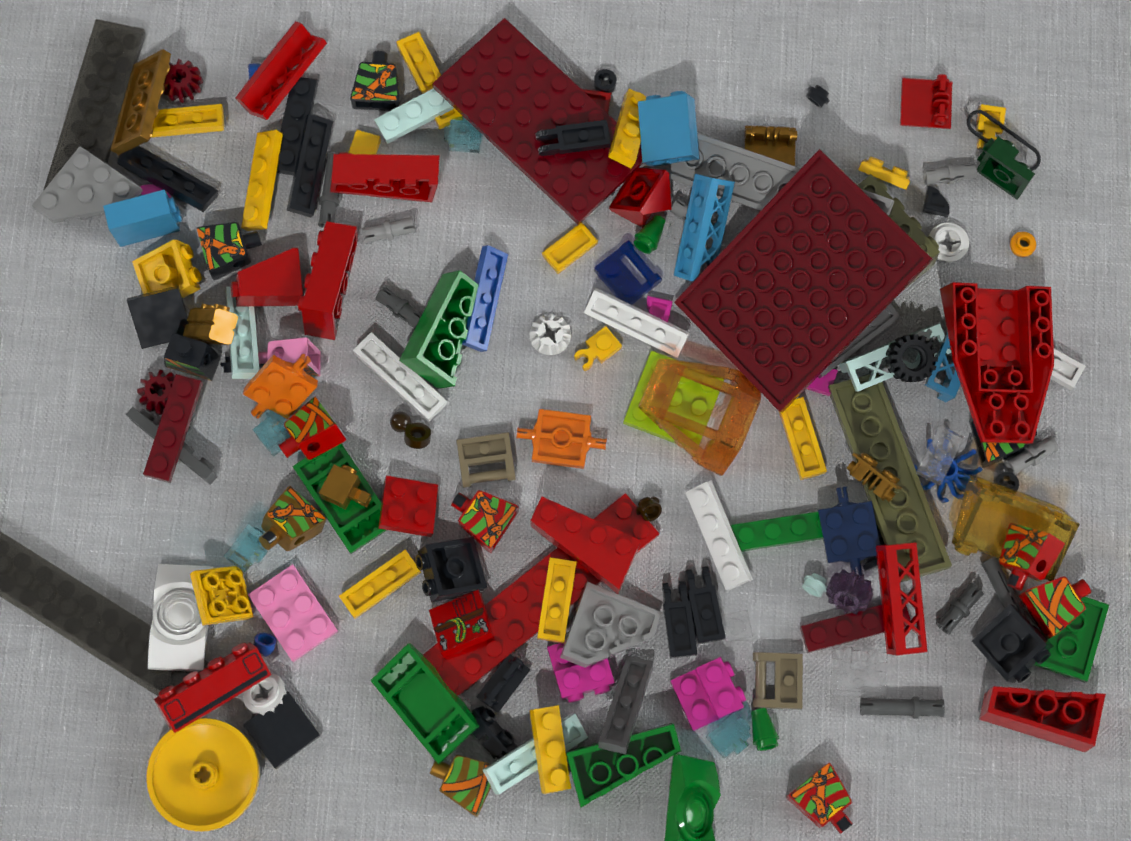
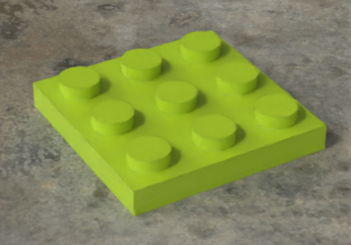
(689, 400)

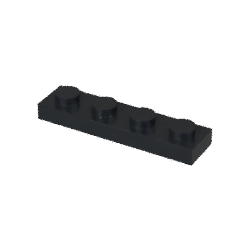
(298, 106)
(309, 165)
(168, 177)

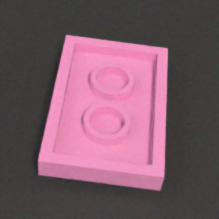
(293, 613)

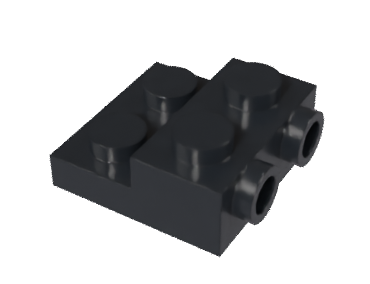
(450, 569)
(1013, 645)

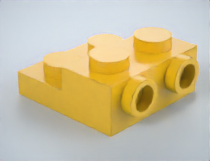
(168, 267)

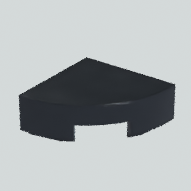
(935, 203)

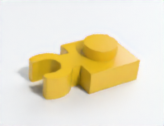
(987, 126)
(600, 346)

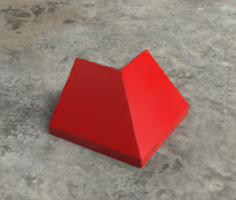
(643, 194)

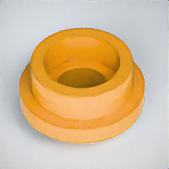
(1019, 250)

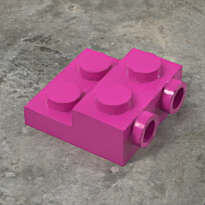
(576, 680)
(708, 693)

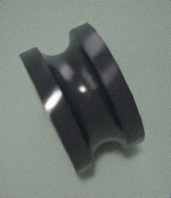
(605, 73)
(1011, 479)

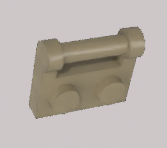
(485, 451)
(787, 681)

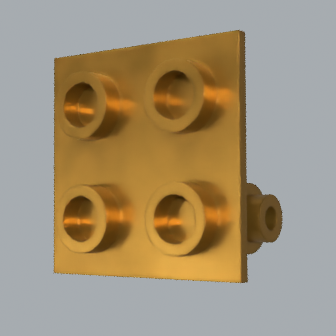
(772, 142)
(862, 467)

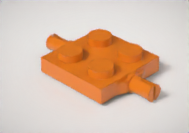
(280, 386)
(561, 438)

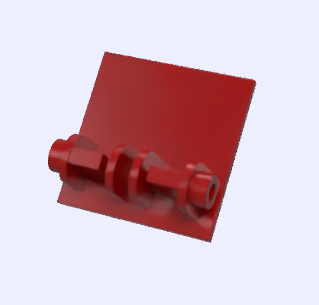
(926, 102)

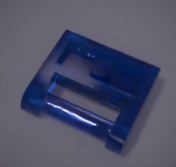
(621, 280)

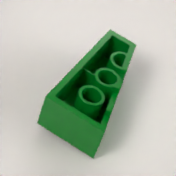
(439, 335)
(601, 770)

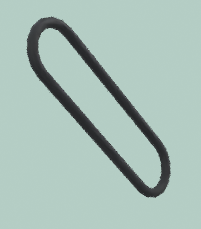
(1005, 129)

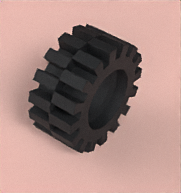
(926, 363)

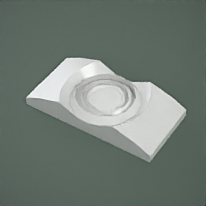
(176, 629)

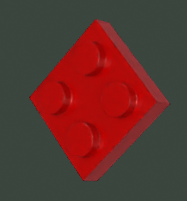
(408, 506)

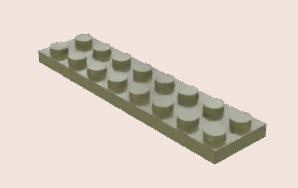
(874, 430)

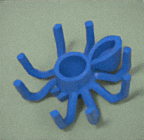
(959, 479)

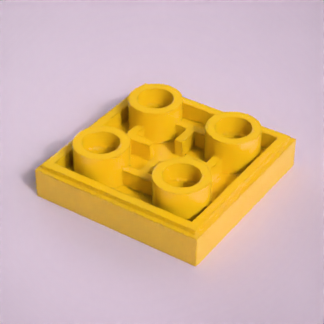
(875, 167)
(221, 595)

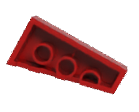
(386, 175)
(328, 279)
(587, 541)
(1049, 715)

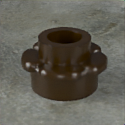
(649, 508)

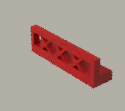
(278, 70)
(891, 599)

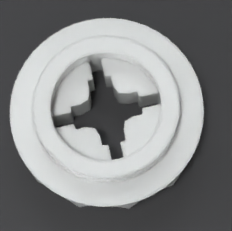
(955, 234)
(546, 345)
(253, 696)

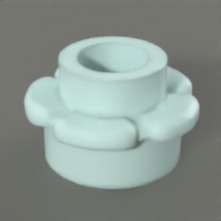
(814, 584)

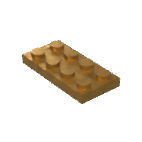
(141, 102)

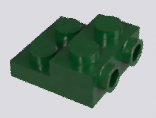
(1002, 169)

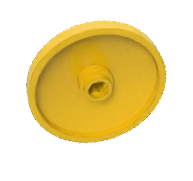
(203, 775)

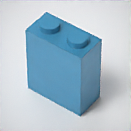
(668, 129)
(142, 218)

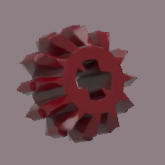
(189, 81)
(149, 391)

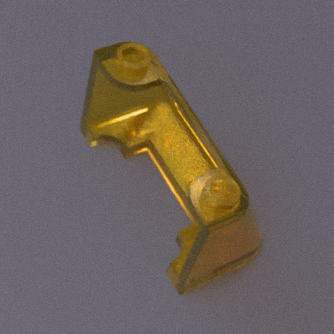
(990, 509)

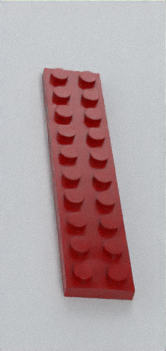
(518, 608)

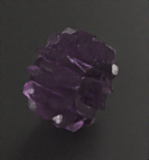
(849, 591)

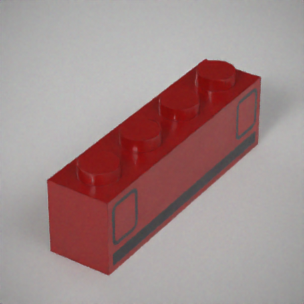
(212, 686)

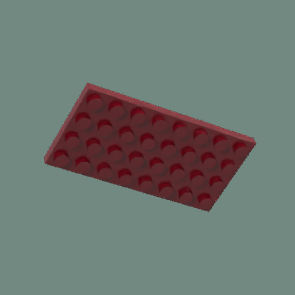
(516, 91)

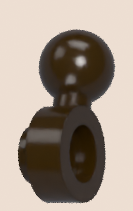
(415, 434)

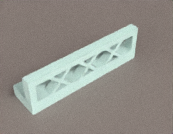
(879, 353)

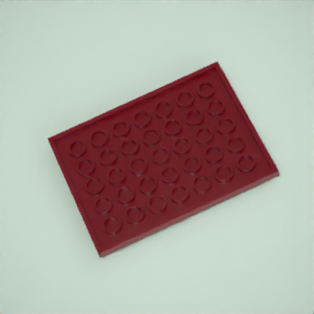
(802, 280)

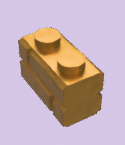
(211, 324)

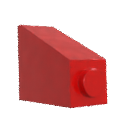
(270, 282)

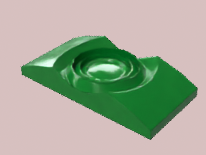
(357, 523)
(425, 702)
(692, 800)

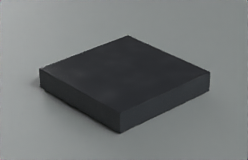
(158, 316)
(282, 732)

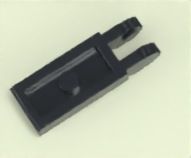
(575, 138)
(705, 608)
(679, 623)

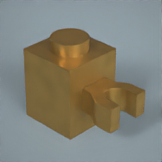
(342, 487)

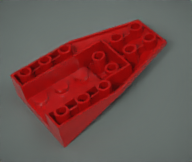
(1001, 356)

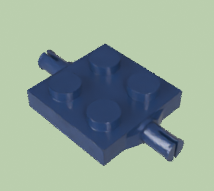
(849, 531)

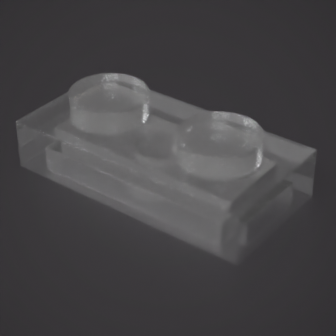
(939, 455)

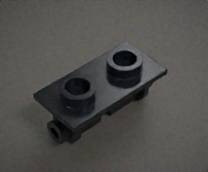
(503, 683)
(500, 740)

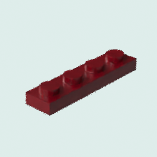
(173, 428)
(845, 628)

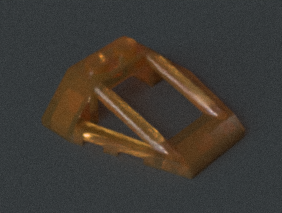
(734, 426)

